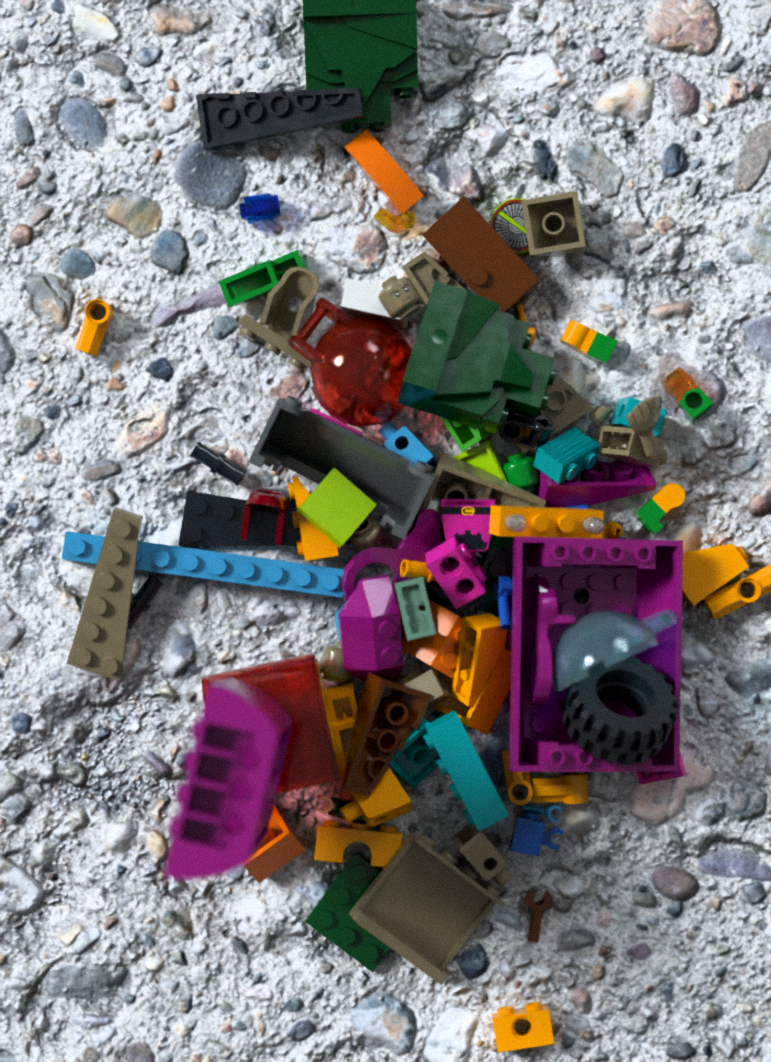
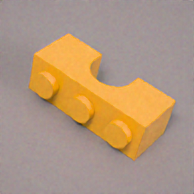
(334, 838)

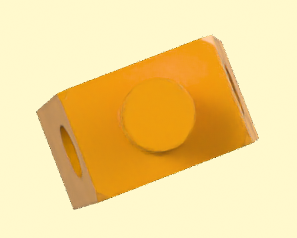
(383, 804)

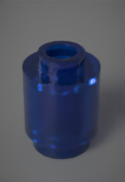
(259, 208)

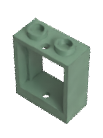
(410, 596)

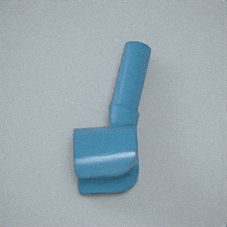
(546, 811)

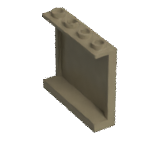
(424, 905)

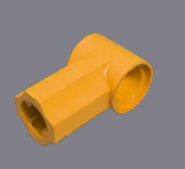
(93, 331)
(515, 778)
(565, 789)

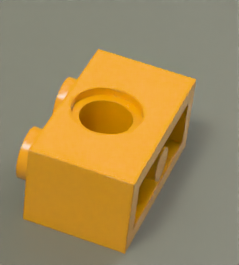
(538, 1034)

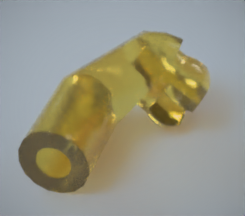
(396, 223)

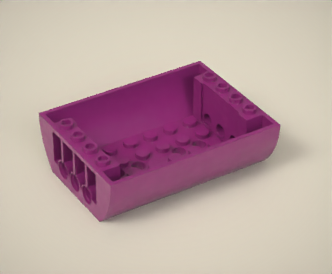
(616, 576)
(228, 781)

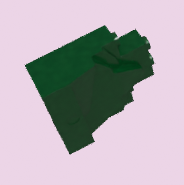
(364, 48)
(474, 362)

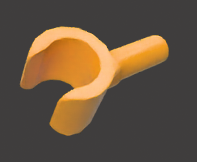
(521, 315)

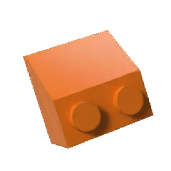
(441, 649)
(276, 850)

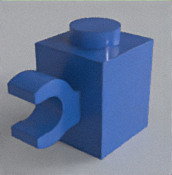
(529, 834)

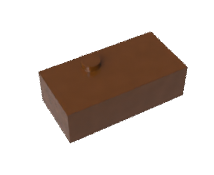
(481, 256)

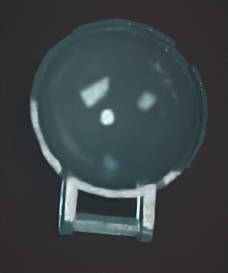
(603, 637)

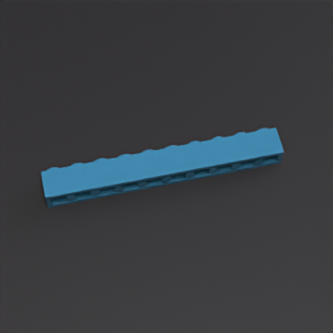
(215, 566)

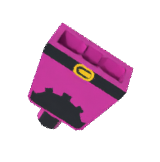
(468, 522)

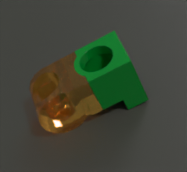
(686, 394)

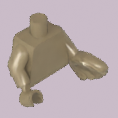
(633, 444)

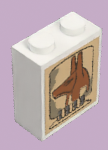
(362, 300)

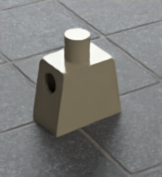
(477, 848)

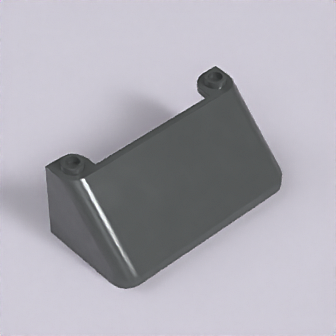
(317, 445)

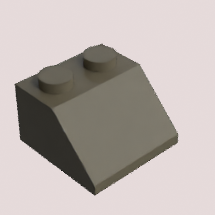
(554, 225)

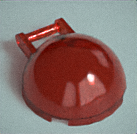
(355, 366)

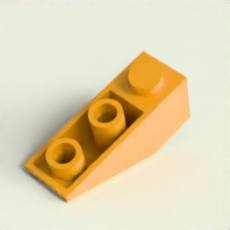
(313, 542)

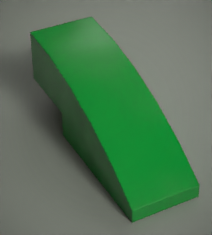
(259, 279)

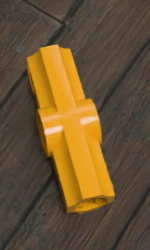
(729, 597)

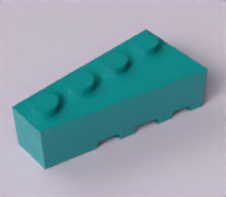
(466, 770)

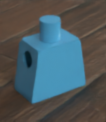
(397, 438)

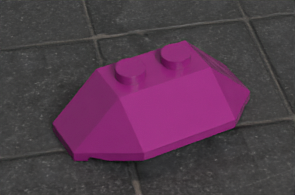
(371, 630)

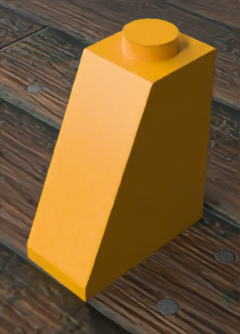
(709, 570)

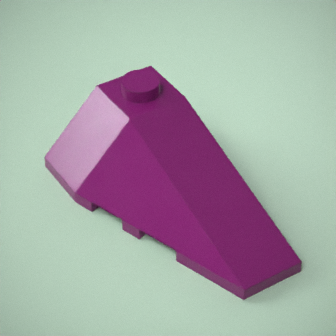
(596, 485)

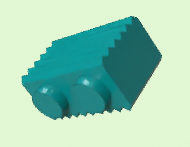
(567, 455)

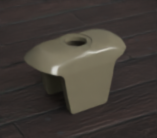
(277, 314)

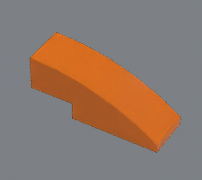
(383, 171)

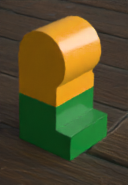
(588, 342)
(655, 508)

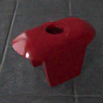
(270, 498)

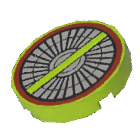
(510, 225)

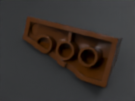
(382, 724)

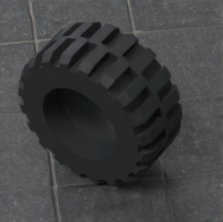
(613, 735)

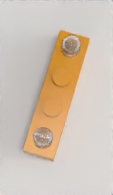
(546, 522)

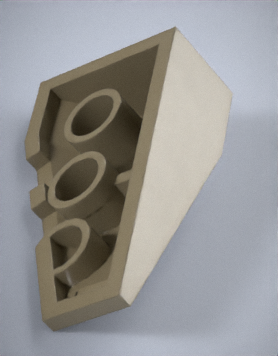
(464, 481)

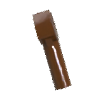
(536, 913)

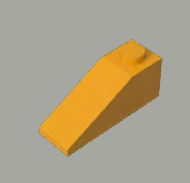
(478, 652)

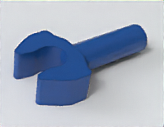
(501, 593)

